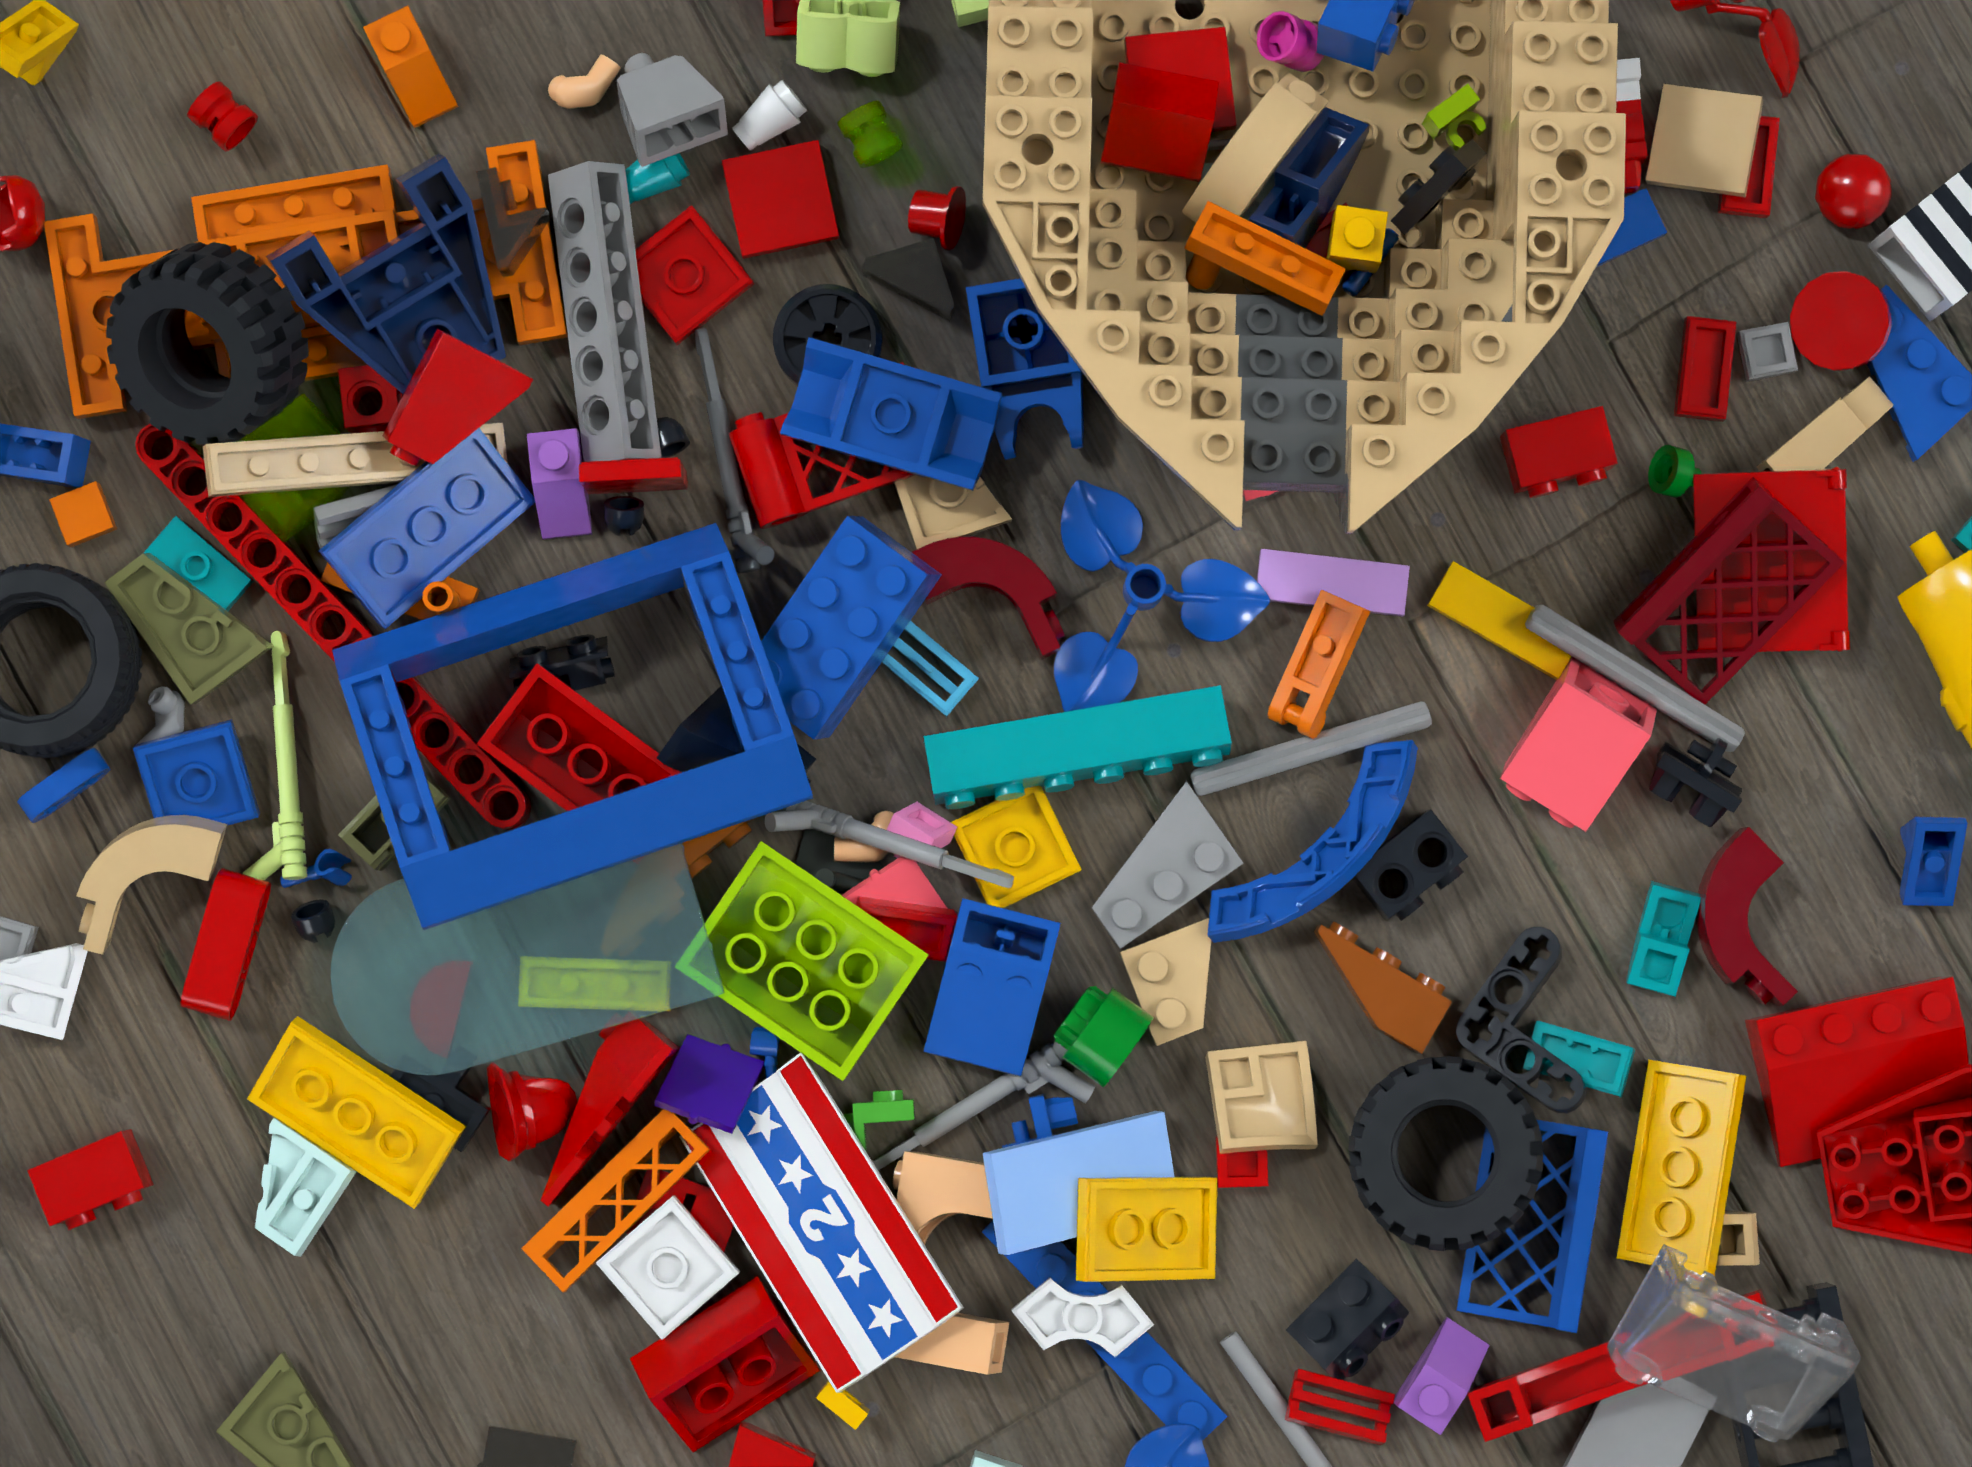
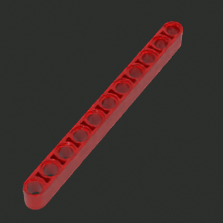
(312, 613)

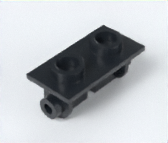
(578, 659)

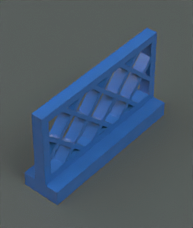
(1574, 1240)

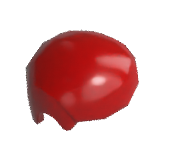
(1853, 191)
(20, 213)

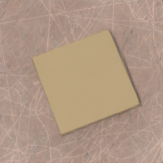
(1704, 140)

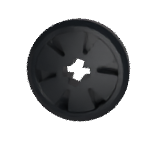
(822, 307)

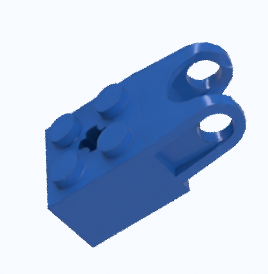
(1024, 373)

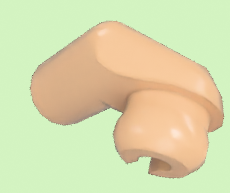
(852, 851)

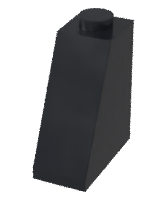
(709, 737)

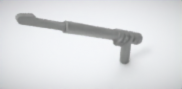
(841, 825)
(1037, 1071)

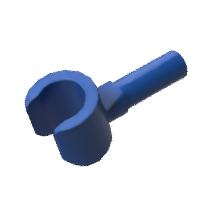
(327, 867)
(765, 1044)

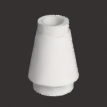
(769, 115)

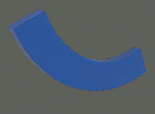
(1331, 860)

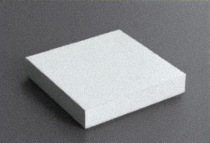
(668, 1267)

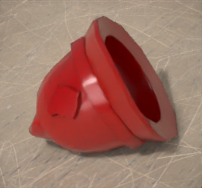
(526, 1109)

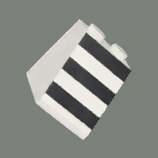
(1932, 247)

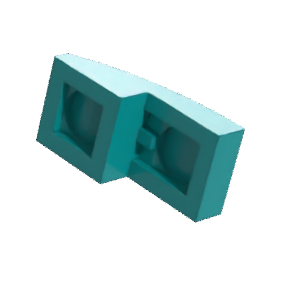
(1663, 938)

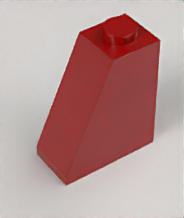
(450, 399)

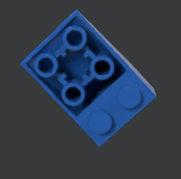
(991, 987)

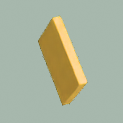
(1146, 1228)

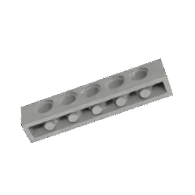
(604, 312)

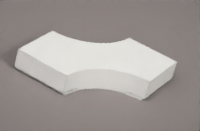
(1059, 1315)

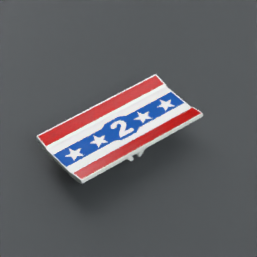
(824, 1226)

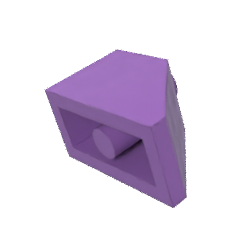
(558, 494)
(1442, 1376)

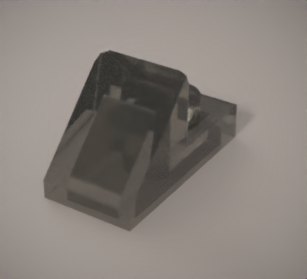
(510, 234)

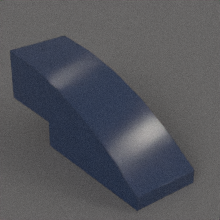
(1311, 177)

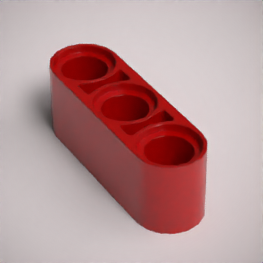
(225, 944)

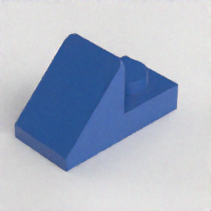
(1931, 860)

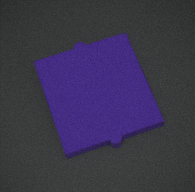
(709, 1083)

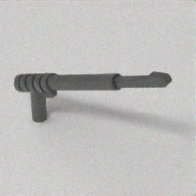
(749, 549)

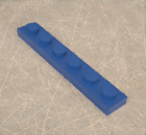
(1144, 1363)

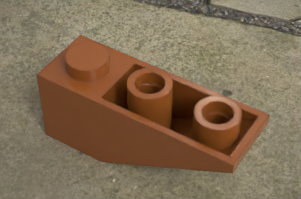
(1390, 999)

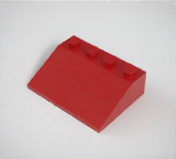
(1850, 1055)

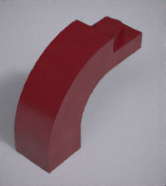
(997, 567)
(1722, 916)

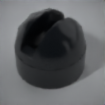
(671, 437)
(624, 513)
(313, 919)

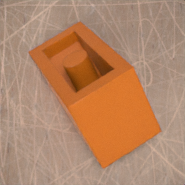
(410, 66)

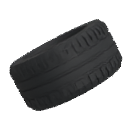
(113, 669)

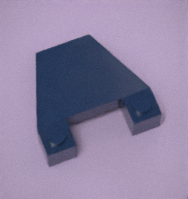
(408, 287)

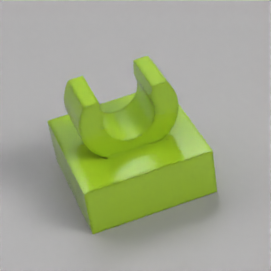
(1452, 113)

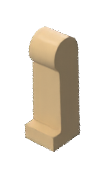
(1831, 430)

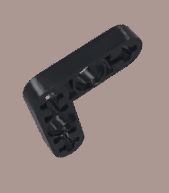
(1507, 1037)

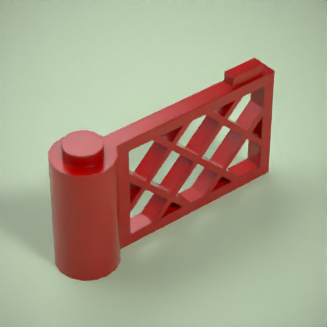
(777, 477)

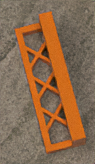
(603, 1186)

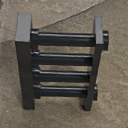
(1840, 1412)

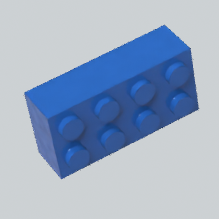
(843, 623)

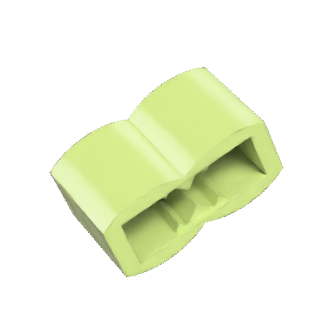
(848, 35)

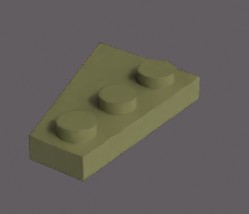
(283, 1424)

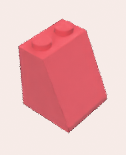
(1579, 745)

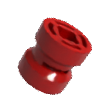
(222, 116)

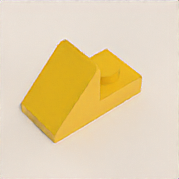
(34, 40)

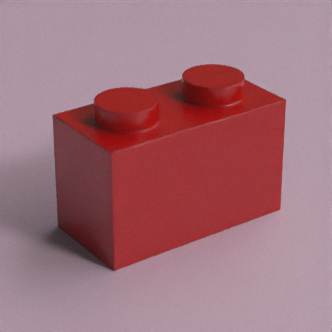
(1559, 451)
(90, 1179)

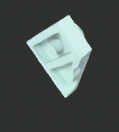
(298, 1188)

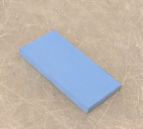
(1037, 1181)

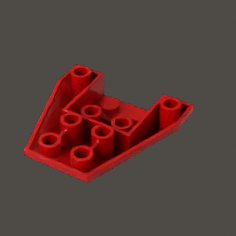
(1905, 1165)

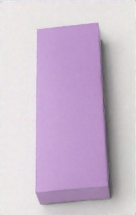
(1301, 577)

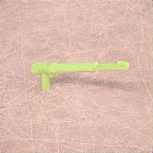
(288, 830)

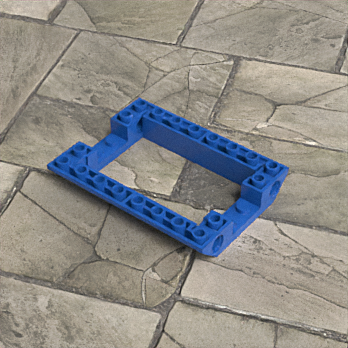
(608, 831)

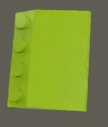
(807, 960)

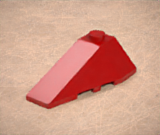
(618, 1077)

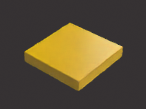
(1020, 840)

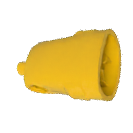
(1942, 617)

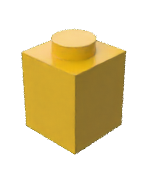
(1357, 238)

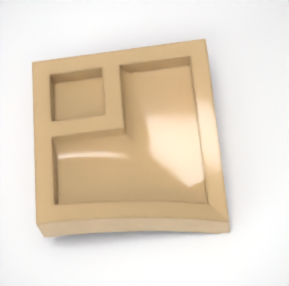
(1263, 1097)

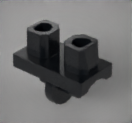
(1715, 791)

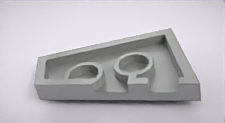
(1166, 870)

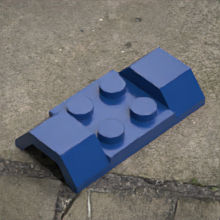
(893, 414)

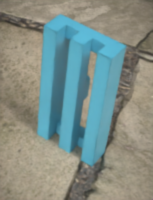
(956, 693)

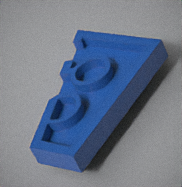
(1920, 379)

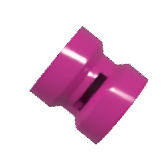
(1289, 41)

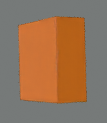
(83, 514)

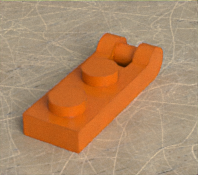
(1318, 663)

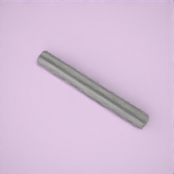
(1633, 677)
(1308, 750)

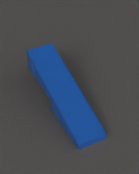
(43, 455)

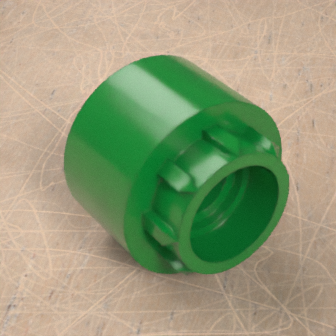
(1101, 1032)

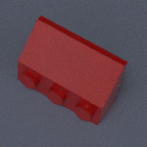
(724, 1364)

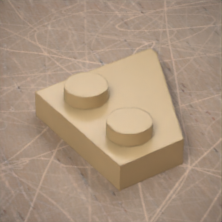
(1172, 980)

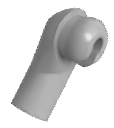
(168, 713)

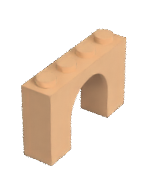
(928, 1193)

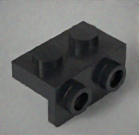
(1348, 1321)

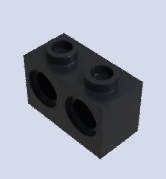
(1401, 856)

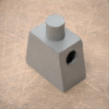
(668, 107)

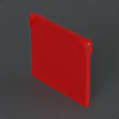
(1820, 504)

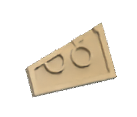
(947, 511)

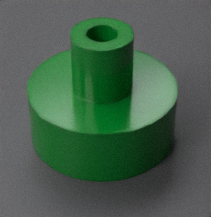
(1672, 471)

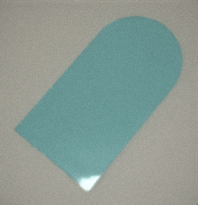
(523, 969)

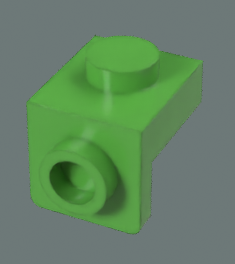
(885, 1107)

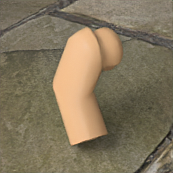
(584, 90)

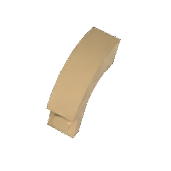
(1258, 148)
(160, 844)

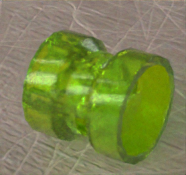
(870, 134)

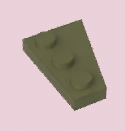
(184, 627)

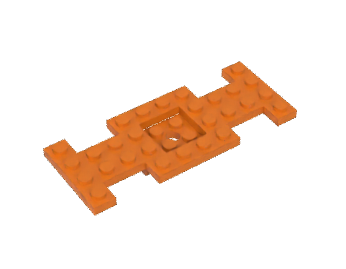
(350, 219)

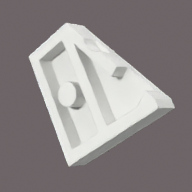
(40, 989)

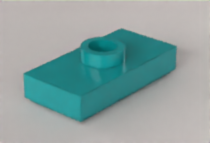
(199, 563)
(1598, 1061)

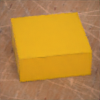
(843, 1405)

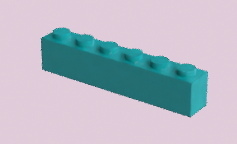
(1078, 746)

